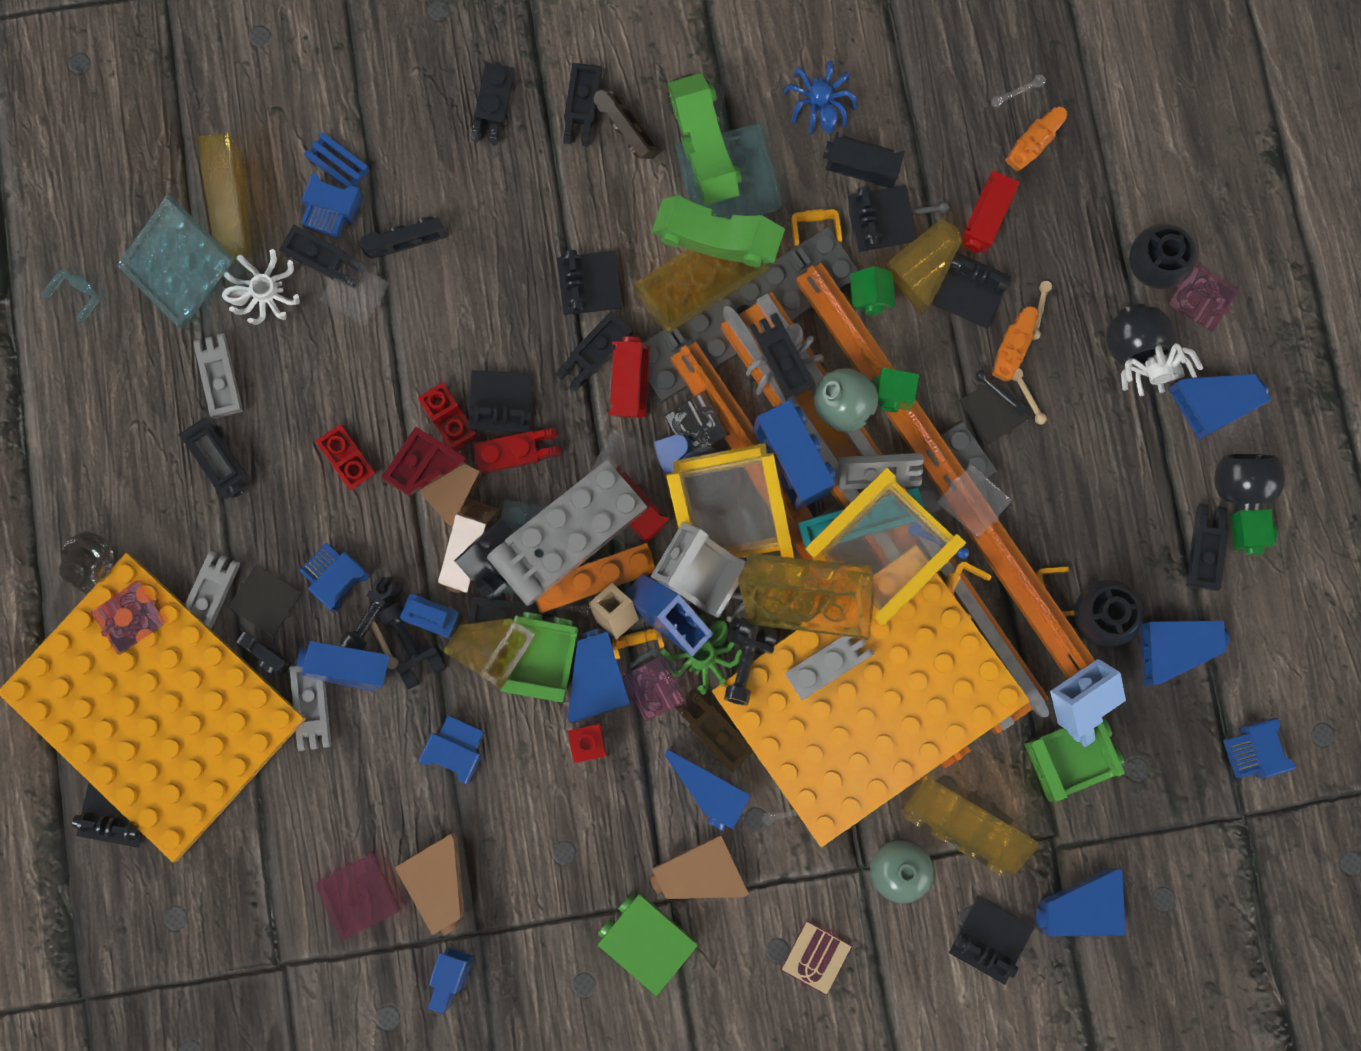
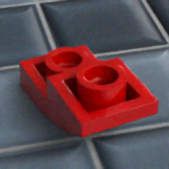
(447, 417)
(345, 457)

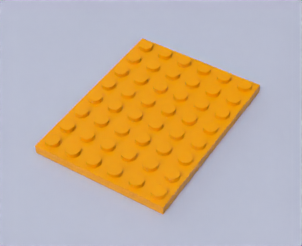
(882, 721)
(163, 725)

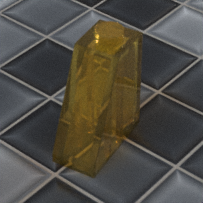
(924, 263)
(490, 648)

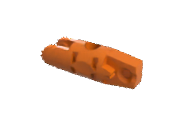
(1036, 138)
(1015, 344)

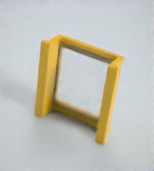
(733, 500)
(893, 537)

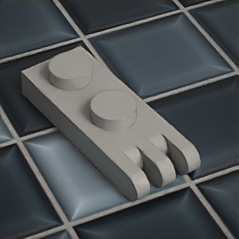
(218, 377)
(861, 471)
(211, 587)
(826, 665)
(311, 701)

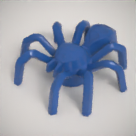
(820, 97)

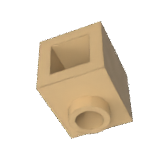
(614, 611)

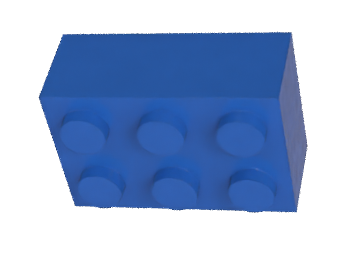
(795, 454)

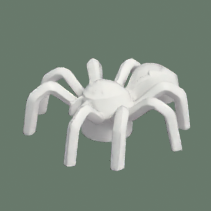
(261, 288)
(1160, 368)

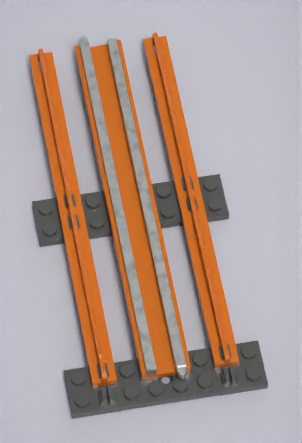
(814, 279)

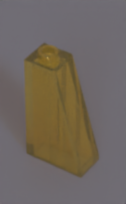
(226, 193)

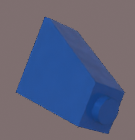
(1218, 401)
(668, 614)
(1179, 646)
(343, 665)
(596, 678)
(1086, 907)

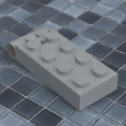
(567, 532)

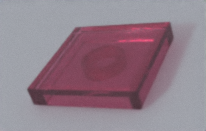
(357, 896)

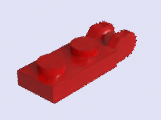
(514, 451)

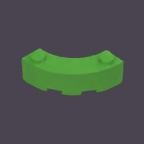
(703, 143)
(694, 227)

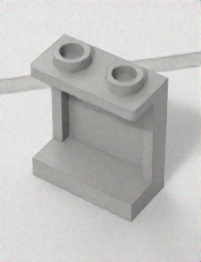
(699, 570)

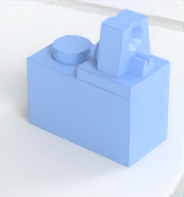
(1086, 699)

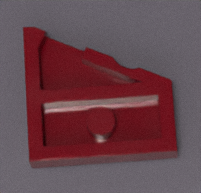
(421, 463)

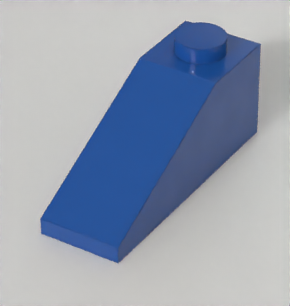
(713, 795)

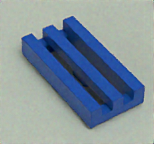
(318, 147)

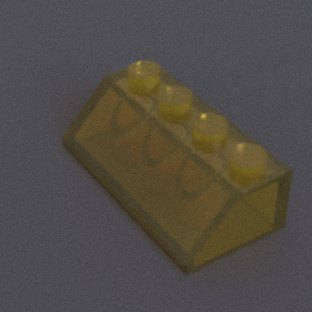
(691, 286)
(808, 595)
(968, 826)

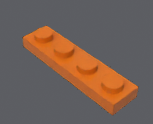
(597, 576)

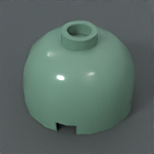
(845, 399)
(901, 871)

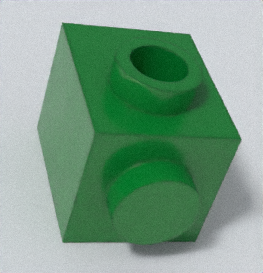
(872, 290)
(895, 389)
(1253, 531)

